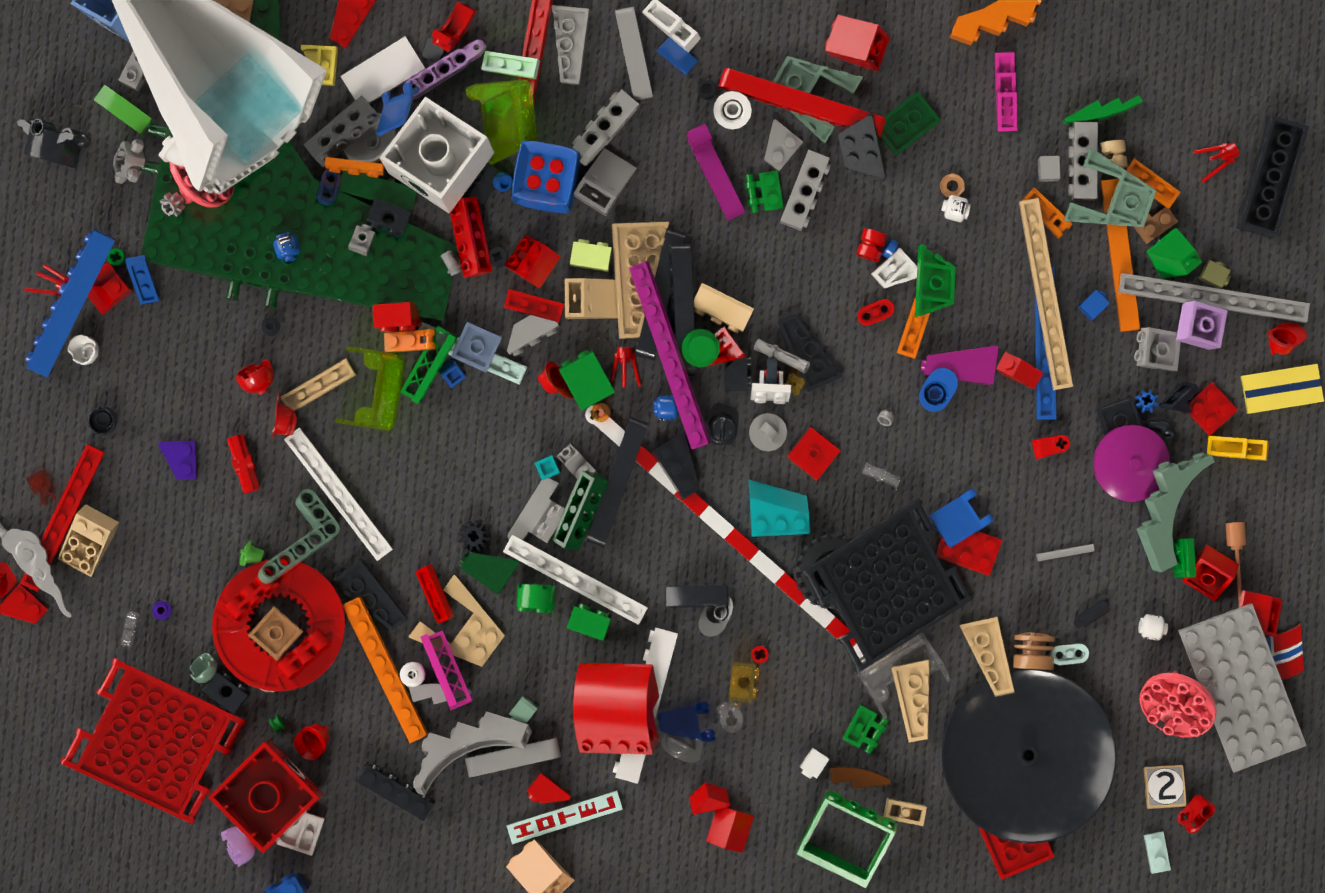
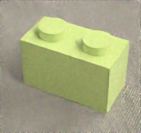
(591, 256)

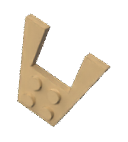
(477, 637)

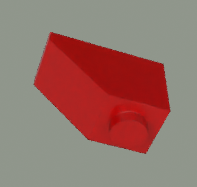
(1019, 371)
(546, 790)

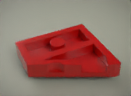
(728, 347)
(23, 605)

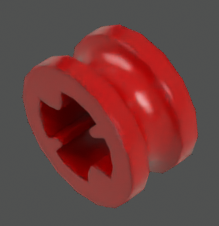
(758, 648)

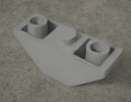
(529, 332)

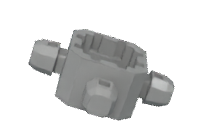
(129, 161)

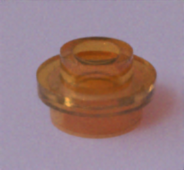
(600, 418)

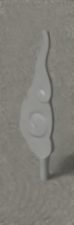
(33, 560)

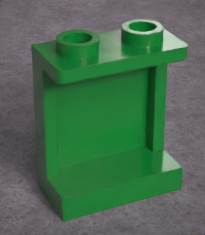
(586, 379)

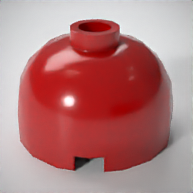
(256, 378)

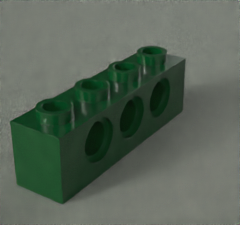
(580, 510)

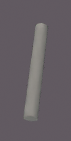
(1065, 552)

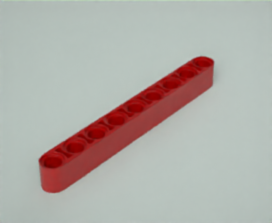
(794, 100)

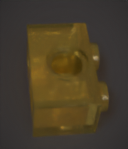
(738, 671)

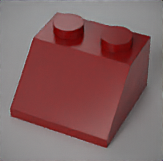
(1213, 573)

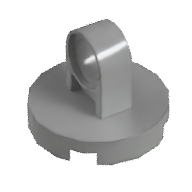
(768, 432)

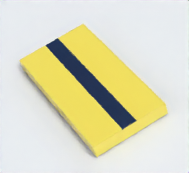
(1282, 388)

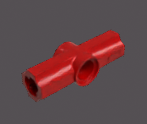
(243, 463)

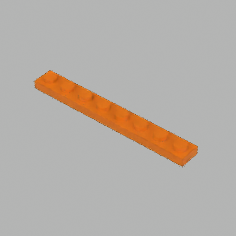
(385, 669)

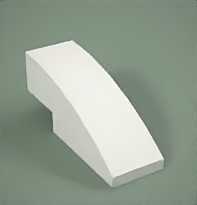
(671, 25)

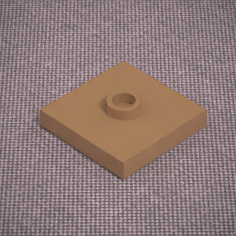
(275, 633)

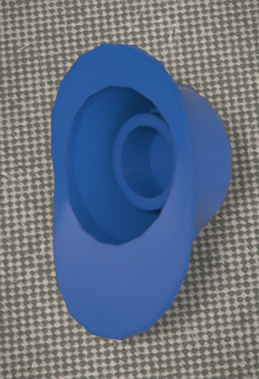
(938, 389)

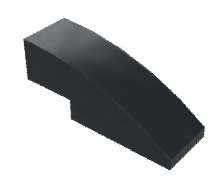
(696, 596)

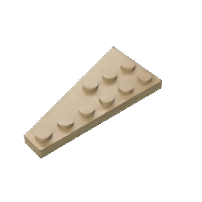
(631, 246)

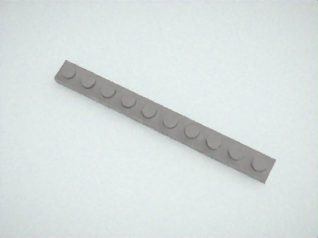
(1214, 297)

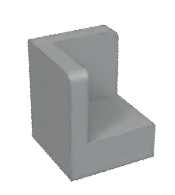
(1048, 168)

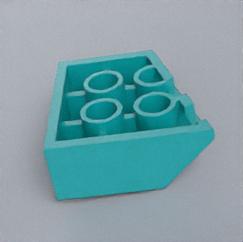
(777, 511)

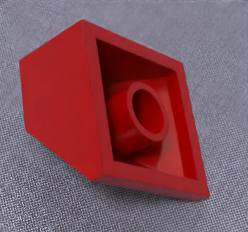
(108, 289)

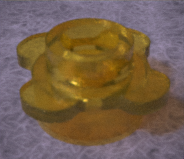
(799, 383)

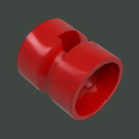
(871, 245)

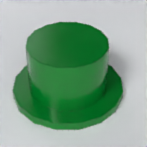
(700, 348)

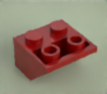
(532, 261)
(396, 315)
(1266, 609)

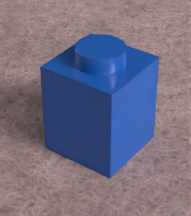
(1094, 304)

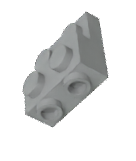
(1157, 349)

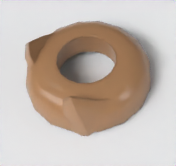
(943, 185)

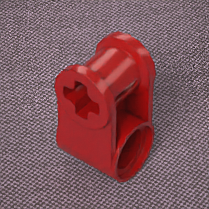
(1047, 446)
(1198, 812)

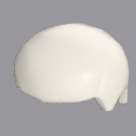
(83, 349)

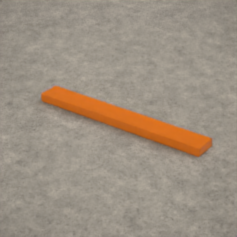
(1120, 263)

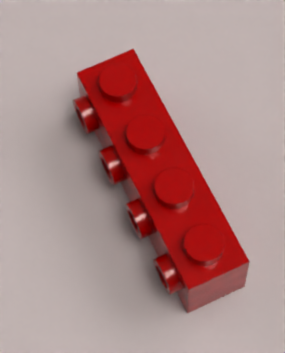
(470, 238)

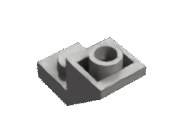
(574, 461)

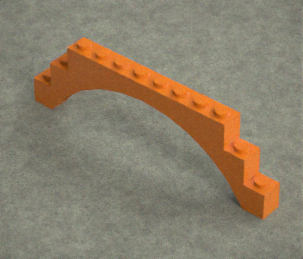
(993, 19)

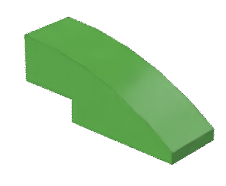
(123, 109)

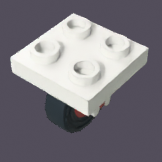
(770, 390)

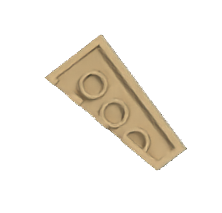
(988, 648)

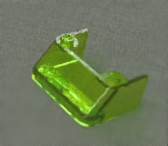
(386, 392)

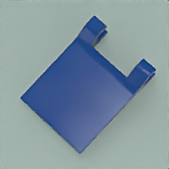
(396, 109)
(958, 519)

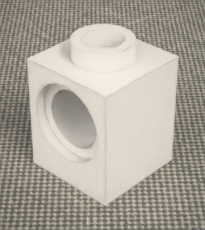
(813, 764)

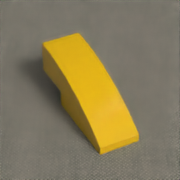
(1238, 448)

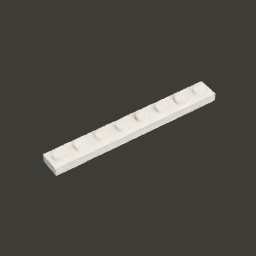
(338, 494)
(575, 579)

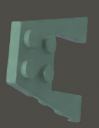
(803, 77)
(1129, 202)

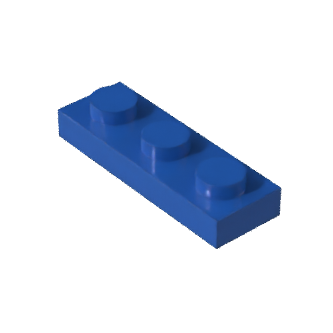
(142, 279)

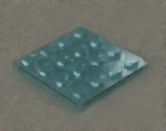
(248, 107)

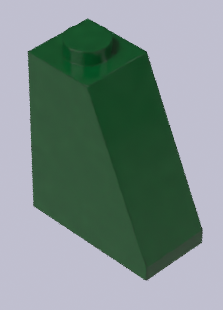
(489, 570)

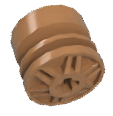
(1034, 651)

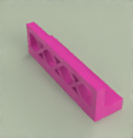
(449, 695)

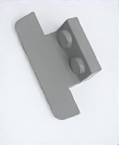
(540, 514)

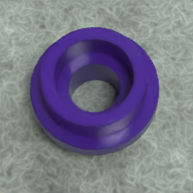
(168, 610)

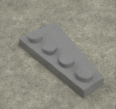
(571, 37)

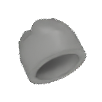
(885, 417)

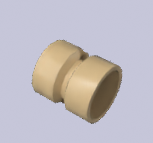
(1114, 151)

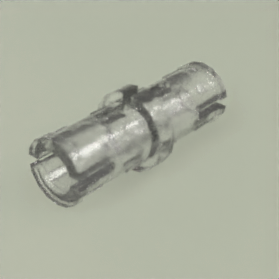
(881, 475)

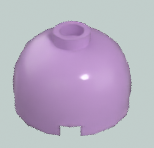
(239, 846)

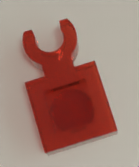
(40, 484)

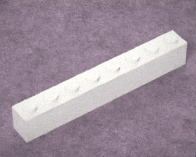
(660, 656)

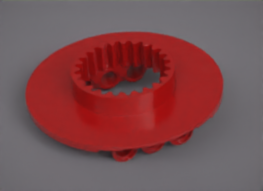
(305, 661)

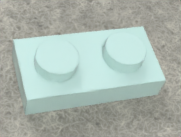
(1157, 852)

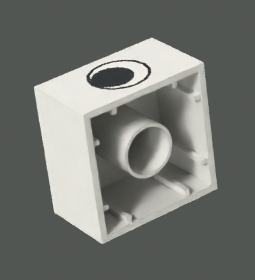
(437, 155)

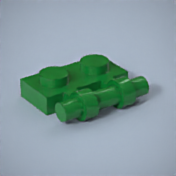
(770, 191)
(860, 726)

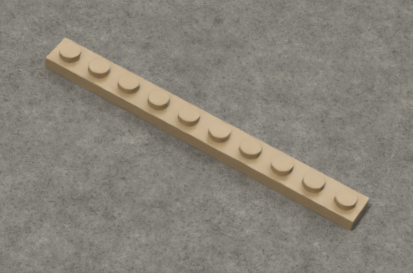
(1045, 294)

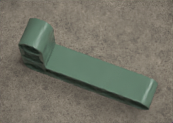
(304, 543)

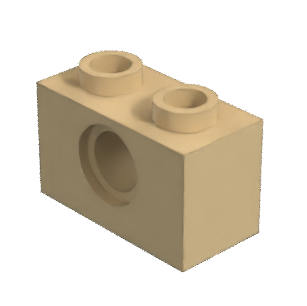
(905, 811)

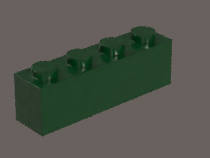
(374, 188)

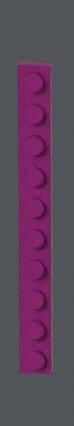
(670, 355)

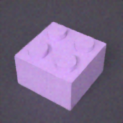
(1201, 325)

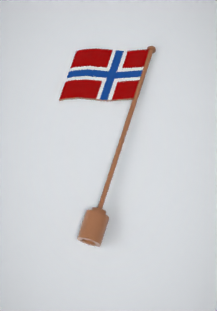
(1286, 646)

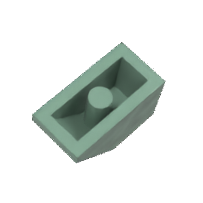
(523, 710)

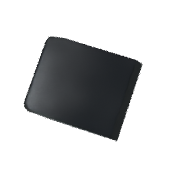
(432, 51)

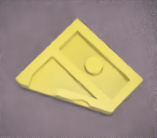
(324, 56)

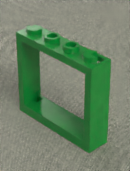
(835, 863)

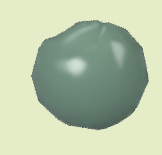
(203, 668)

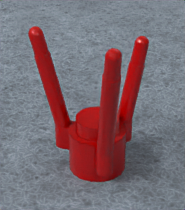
(1227, 152)
(63, 279)
(624, 355)

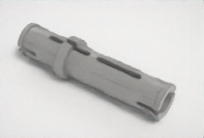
(787, 358)

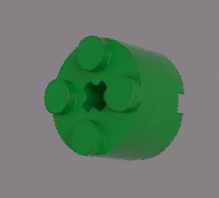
(536, 596)

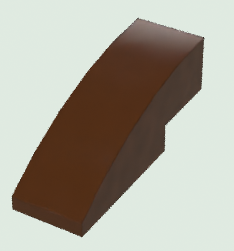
(859, 777)

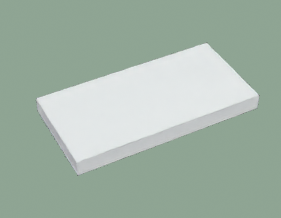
(383, 71)

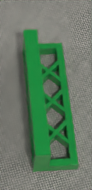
(433, 370)

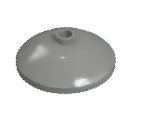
(370, 146)

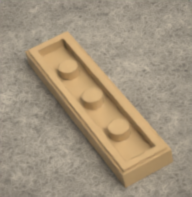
(318, 385)

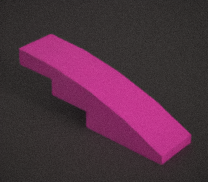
(1005, 91)

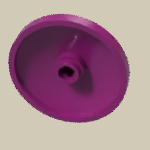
(1127, 461)

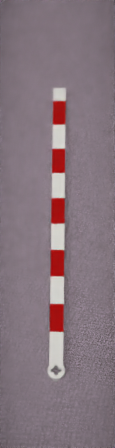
(729, 534)

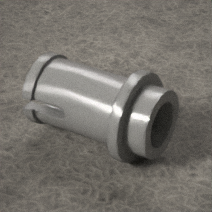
(451, 263)

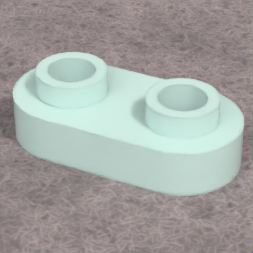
(1069, 654)

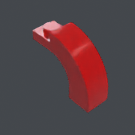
(455, 27)

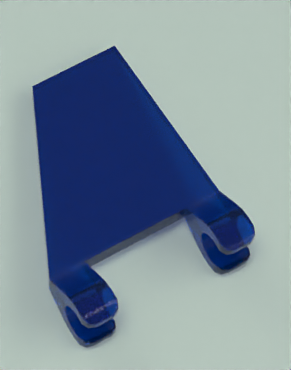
(684, 722)

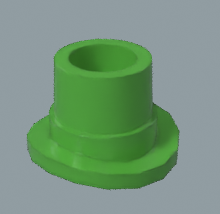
(250, 554)

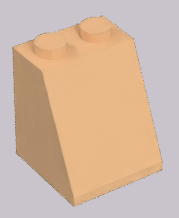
(539, 870)

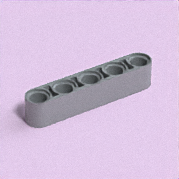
(633, 53)
(512, 757)

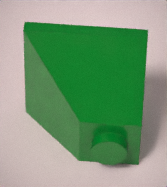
(1173, 255)

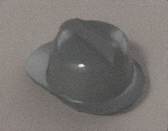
(715, 619)
(682, 748)

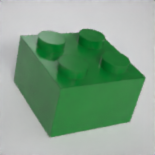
(589, 622)

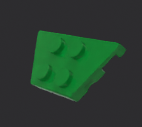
(934, 282)

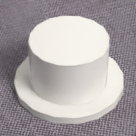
(732, 110)

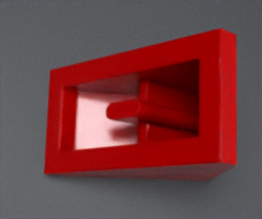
(708, 798)

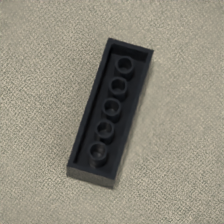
(1272, 177)

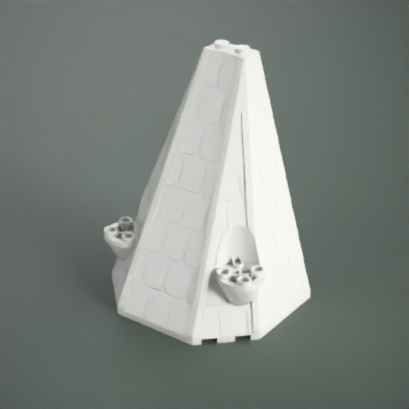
(183, 53)

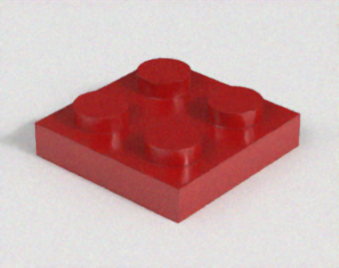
(1211, 409)

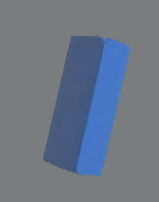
(677, 56)

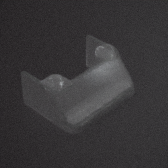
(880, 674)

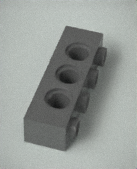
(342, 130)

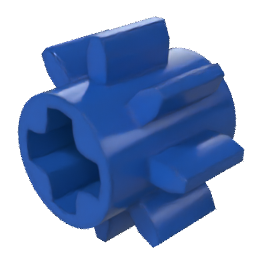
(1149, 406)

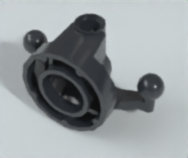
(52, 145)

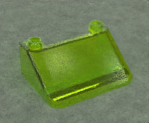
(506, 115)

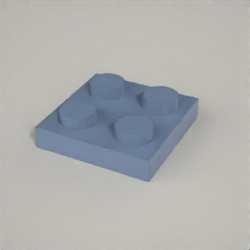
(476, 347)

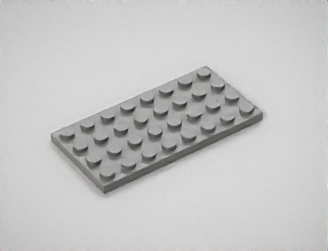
(1249, 696)

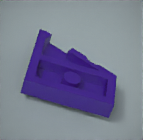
(181, 458)

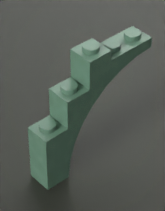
(1162, 506)

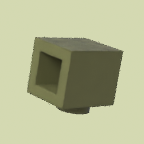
(1215, 274)

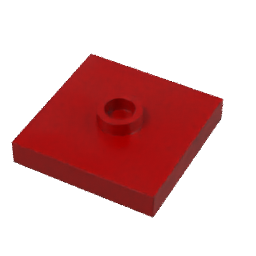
(813, 453)

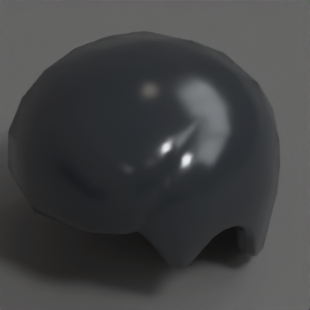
(100, 416)

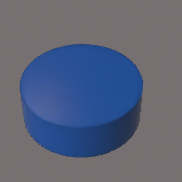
(502, 182)
(889, 248)

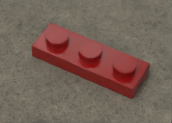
(534, 305)
(434, 594)

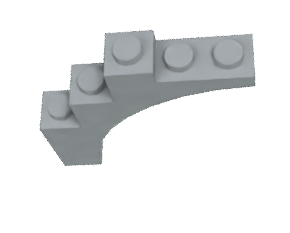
(441, 751)

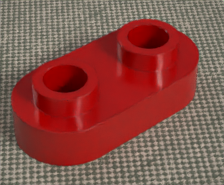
(875, 312)

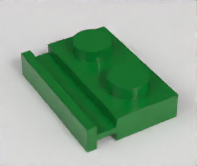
(1185, 558)

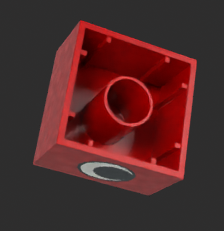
(266, 795)

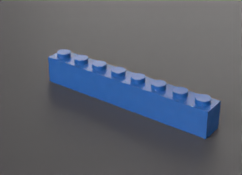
(70, 302)

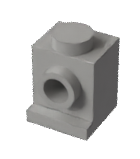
(362, 246)

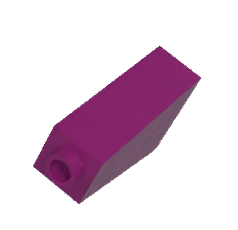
(968, 365)

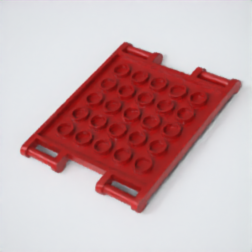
(153, 741)

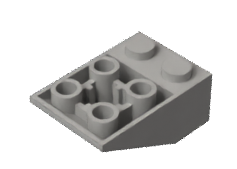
(604, 182)

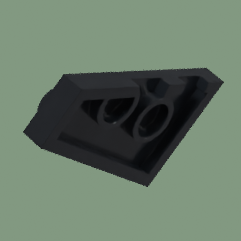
(678, 465)

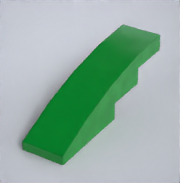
(1097, 112)

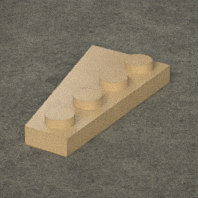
(912, 687)

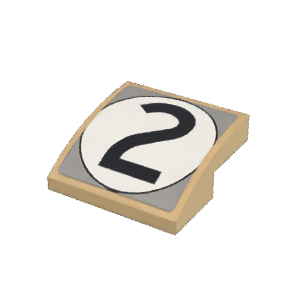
(1164, 787)

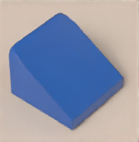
(452, 373)

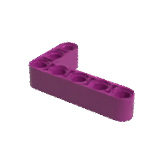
(701, 145)

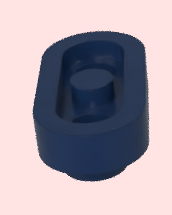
(328, 188)

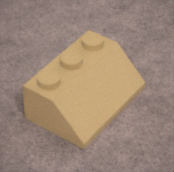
(722, 308)

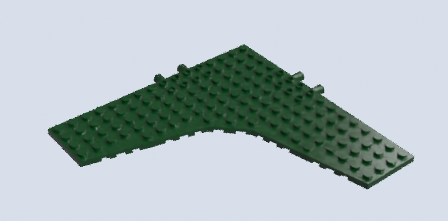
(280, 198)

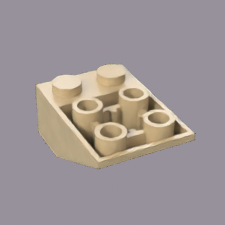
(590, 299)
(87, 539)

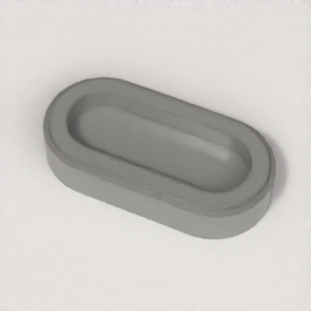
(595, 149)

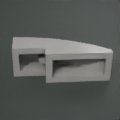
(433, 690)

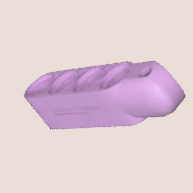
(450, 60)

